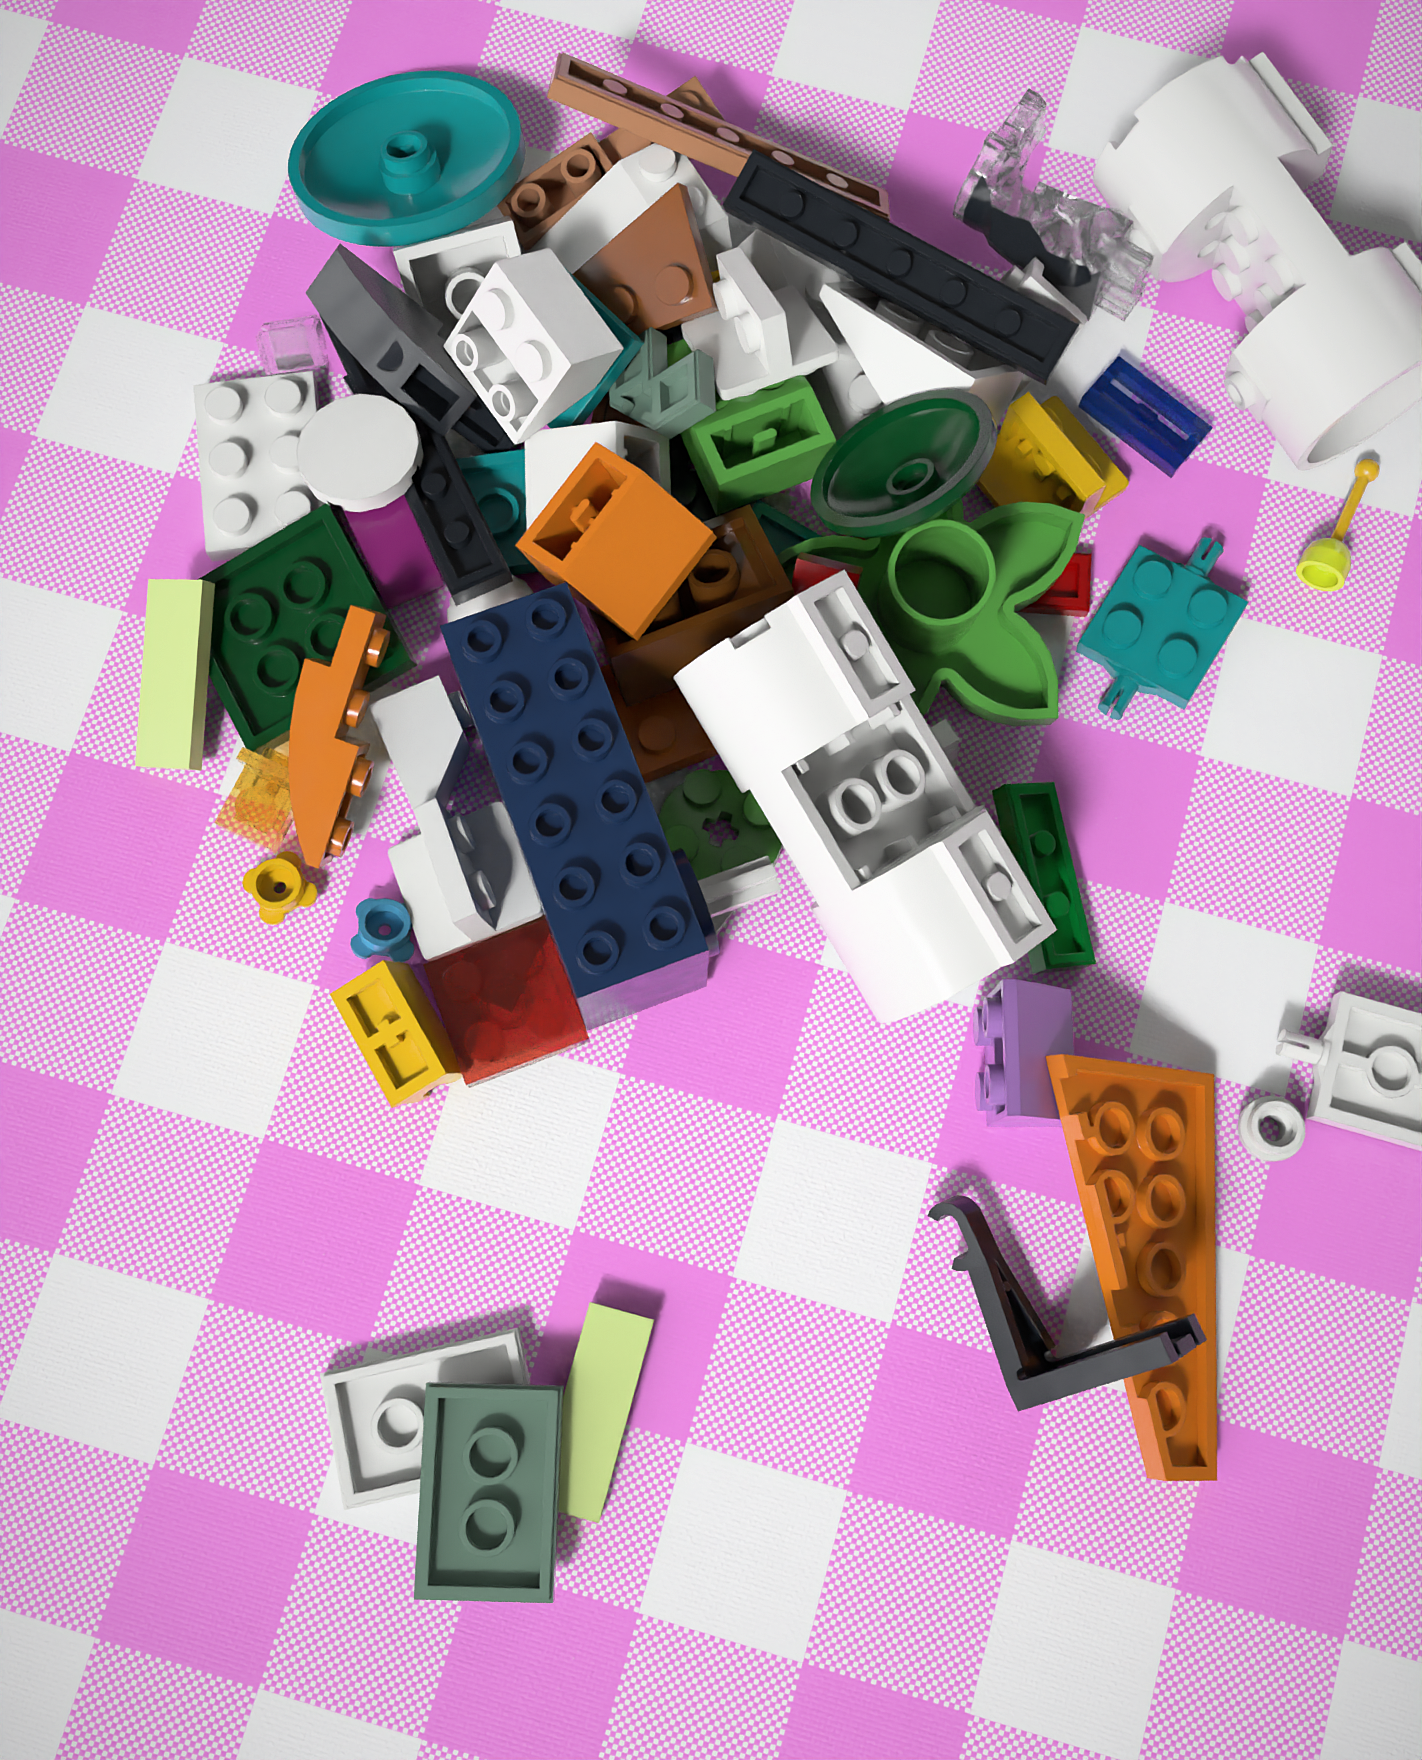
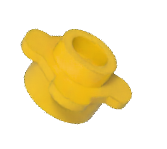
(264, 878)

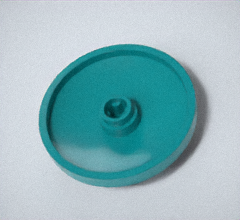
(407, 158)

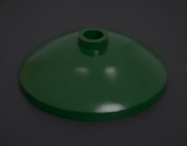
(904, 464)

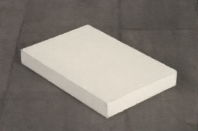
(380, 1405)

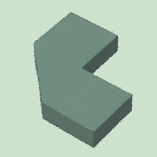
(663, 395)

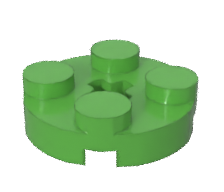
(706, 799)

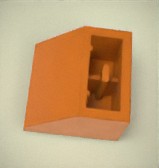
(616, 540)

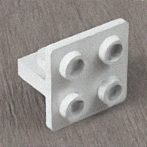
(757, 332)
(463, 878)

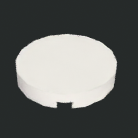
(359, 452)

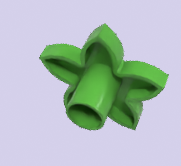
(952, 598)

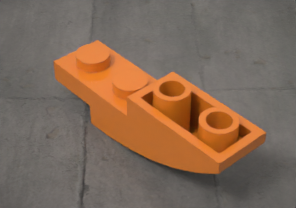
(323, 760)

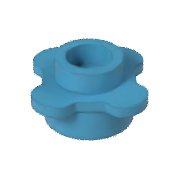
(378, 913)

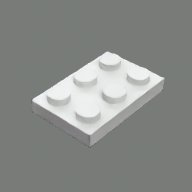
(250, 458)

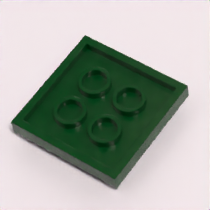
(285, 606)

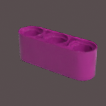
(395, 552)

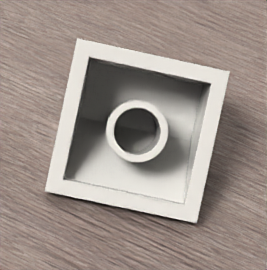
(449, 269)

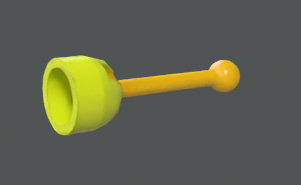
(1328, 560)

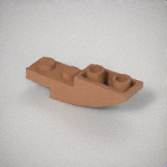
(559, 184)

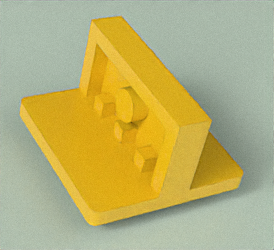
(1049, 459)

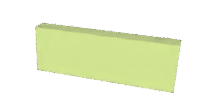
(174, 674)
(598, 1405)

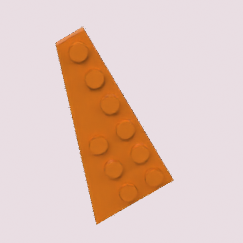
(1148, 1202)

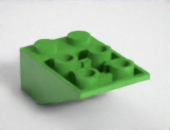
(756, 440)

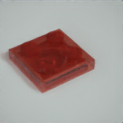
(506, 1003)

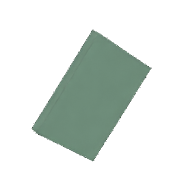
(489, 1492)

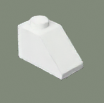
(425, 738)

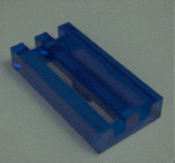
(1140, 425)

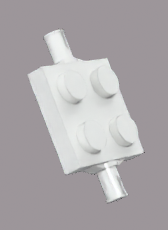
(1365, 1069)

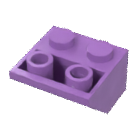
(1018, 1029)

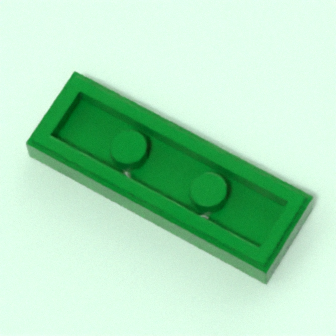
(1038, 840)

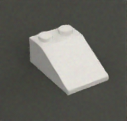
(623, 196)
(911, 355)

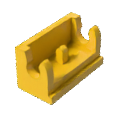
(397, 1032)

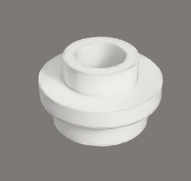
(1290, 1126)

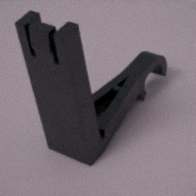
(1024, 1343)

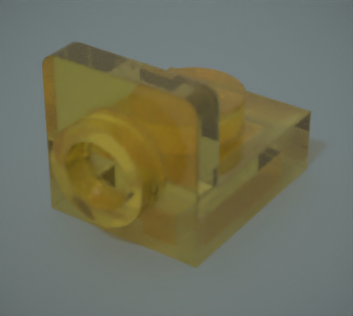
(260, 800)

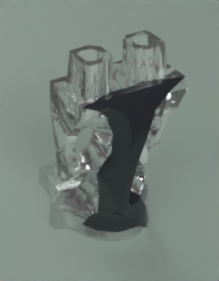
(1077, 241)

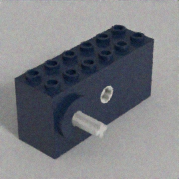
(612, 891)

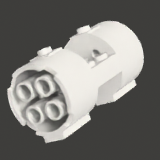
(1220, 186)
(865, 801)

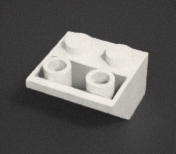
(531, 343)
(557, 451)

